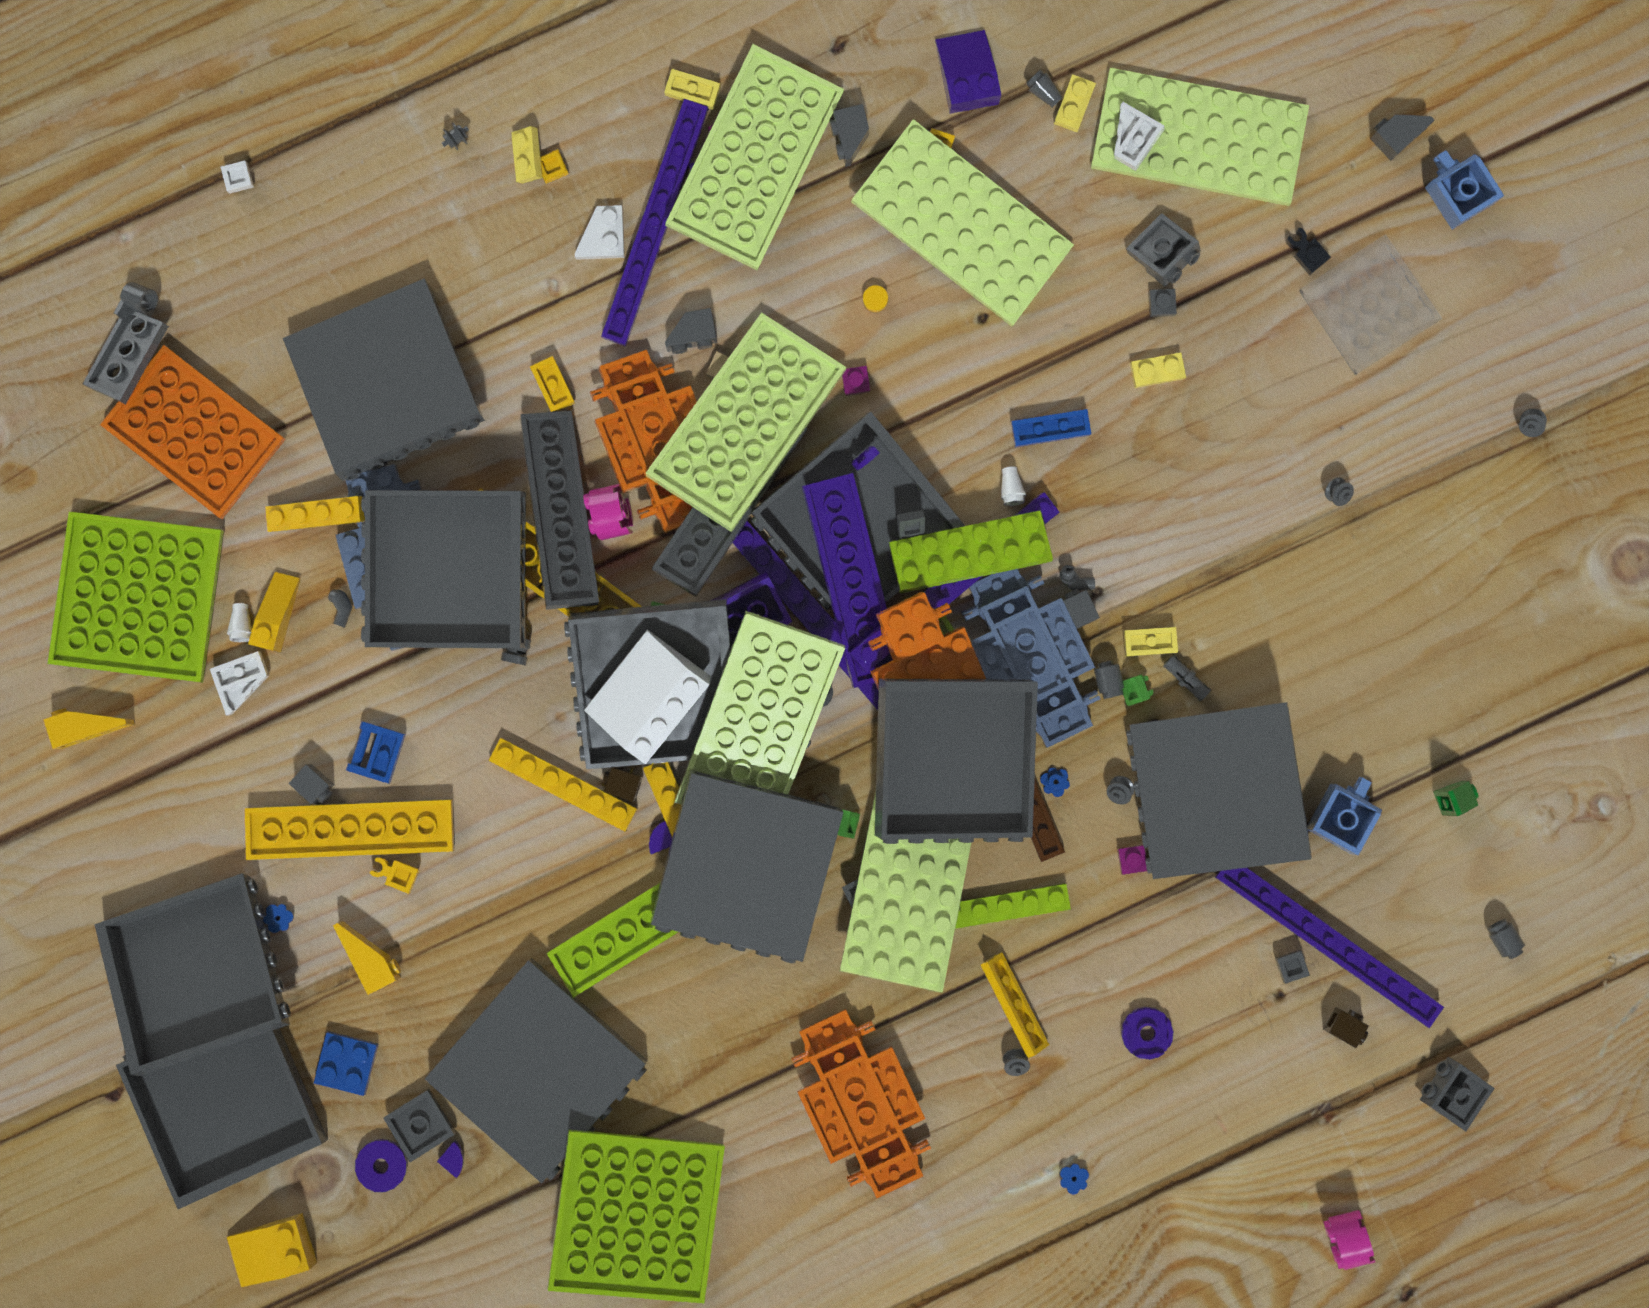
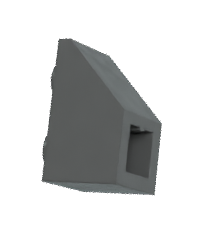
(852, 131)
(693, 330)

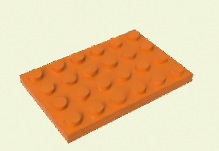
(193, 432)

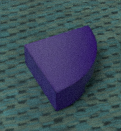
(865, 457)
(660, 838)
(452, 1159)

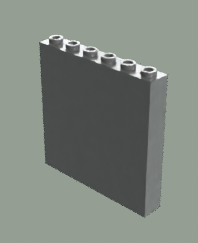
(383, 380)
(885, 488)
(444, 569)
(606, 637)
(955, 759)
(1219, 791)
(746, 867)
(192, 974)
(536, 1070)
(224, 1115)

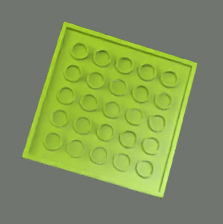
(135, 597)
(636, 1217)

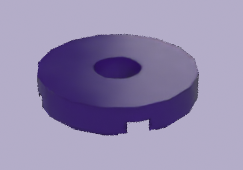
(1162, 1033)
(370, 1176)

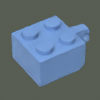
(1462, 188)
(1345, 816)

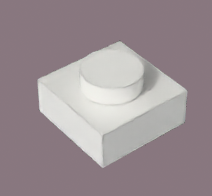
(237, 177)

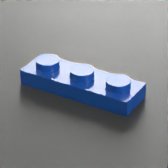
(1051, 428)

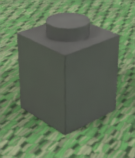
(1080, 608)
(312, 784)

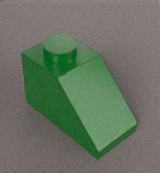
(1456, 798)

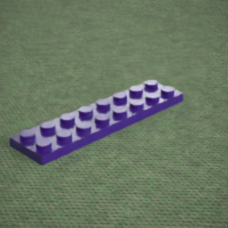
(846, 564)

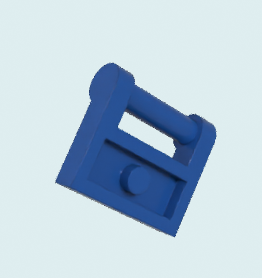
(383, 754)

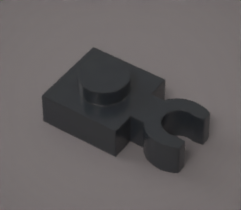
(1310, 254)

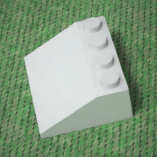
(647, 696)

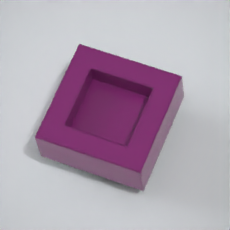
(856, 381)
(1132, 859)

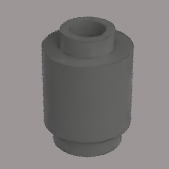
(1109, 679)
(1506, 939)

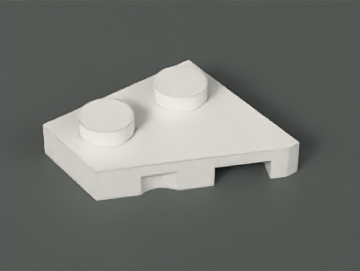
(1135, 136)
(603, 235)
(239, 679)

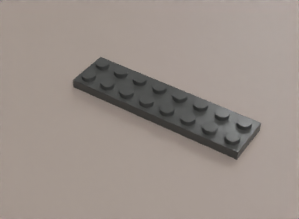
(559, 510)
(703, 543)

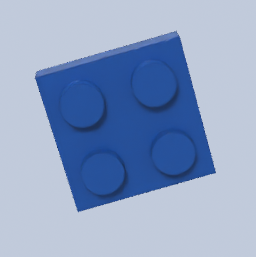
(346, 1063)

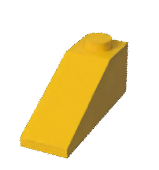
(275, 613)
(71, 728)
(370, 962)

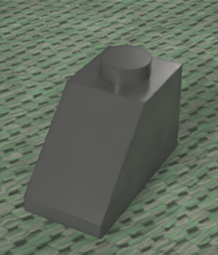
(1399, 132)

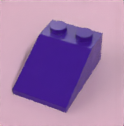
(968, 72)

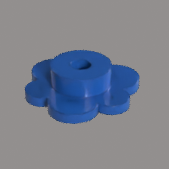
(1048, 781)
(274, 924)
(1074, 1186)

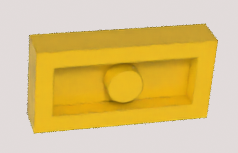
(552, 384)

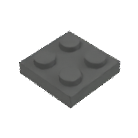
(419, 1125)

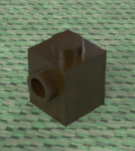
(622, 783)
(1347, 1027)

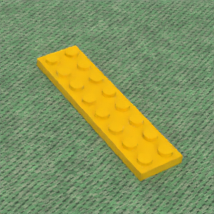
(349, 829)

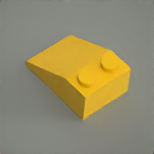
(272, 1251)

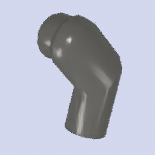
(1074, 581)
(342, 605)

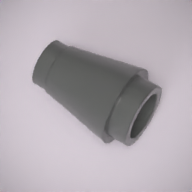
(1044, 88)

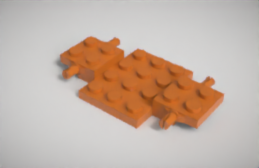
(641, 429)
(920, 647)
(861, 1104)

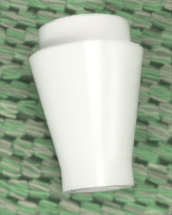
(1012, 488)
(240, 623)

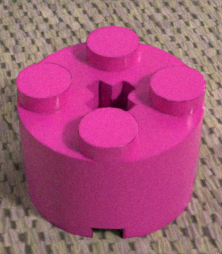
(609, 512)
(1350, 1239)

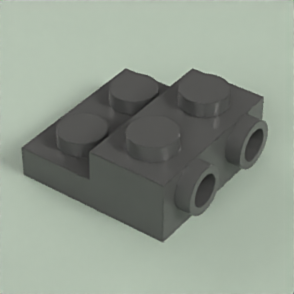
(1164, 250)
(1456, 1093)

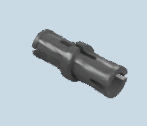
(1187, 677)

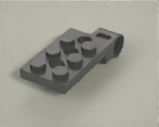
(134, 308)

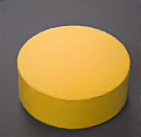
(875, 298)

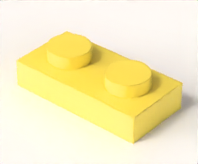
(692, 88)
(1074, 103)
(526, 154)
(1158, 370)
(1150, 641)

